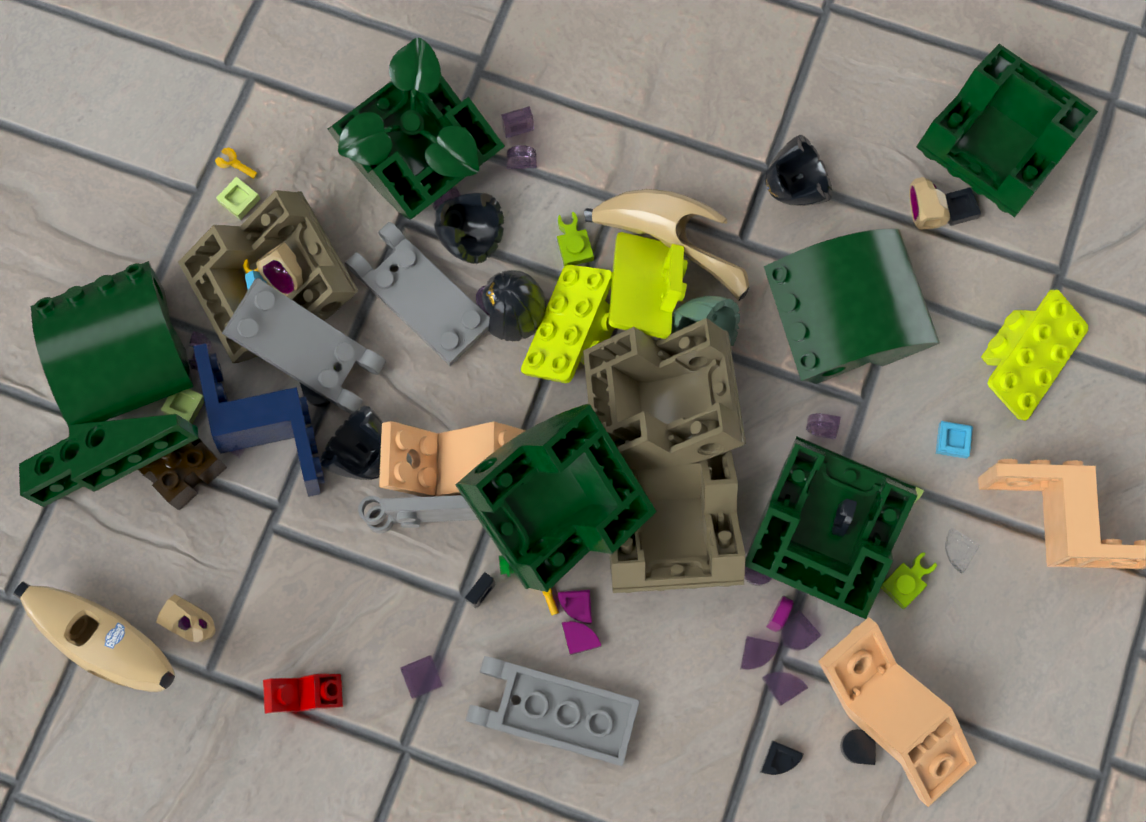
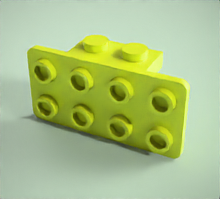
(646, 284)
(572, 322)
(1032, 352)

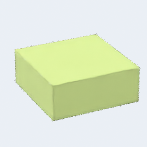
(238, 198)
(185, 404)

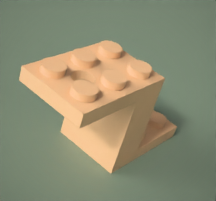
(437, 458)
(1068, 511)
(898, 711)

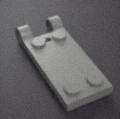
(423, 297)
(299, 343)
(414, 510)
(559, 712)

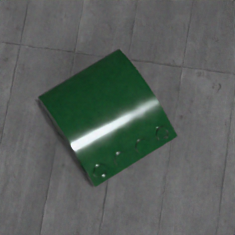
(1006, 130)
(405, 175)
(850, 304)
(110, 346)
(556, 497)
(796, 527)

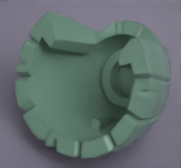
(717, 309)

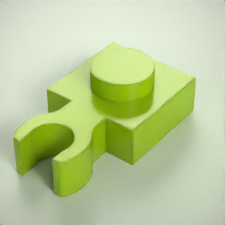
(574, 244)
(905, 582)

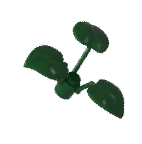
(366, 139)

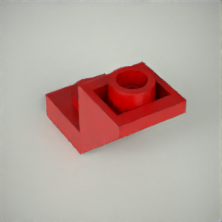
(302, 693)

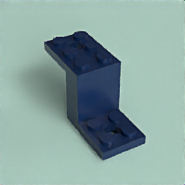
(258, 419)

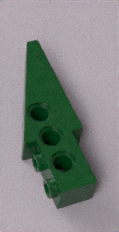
(101, 455)

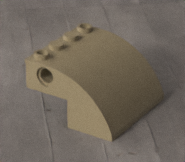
(218, 257)
(667, 396)
(692, 535)

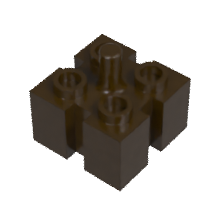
(181, 471)

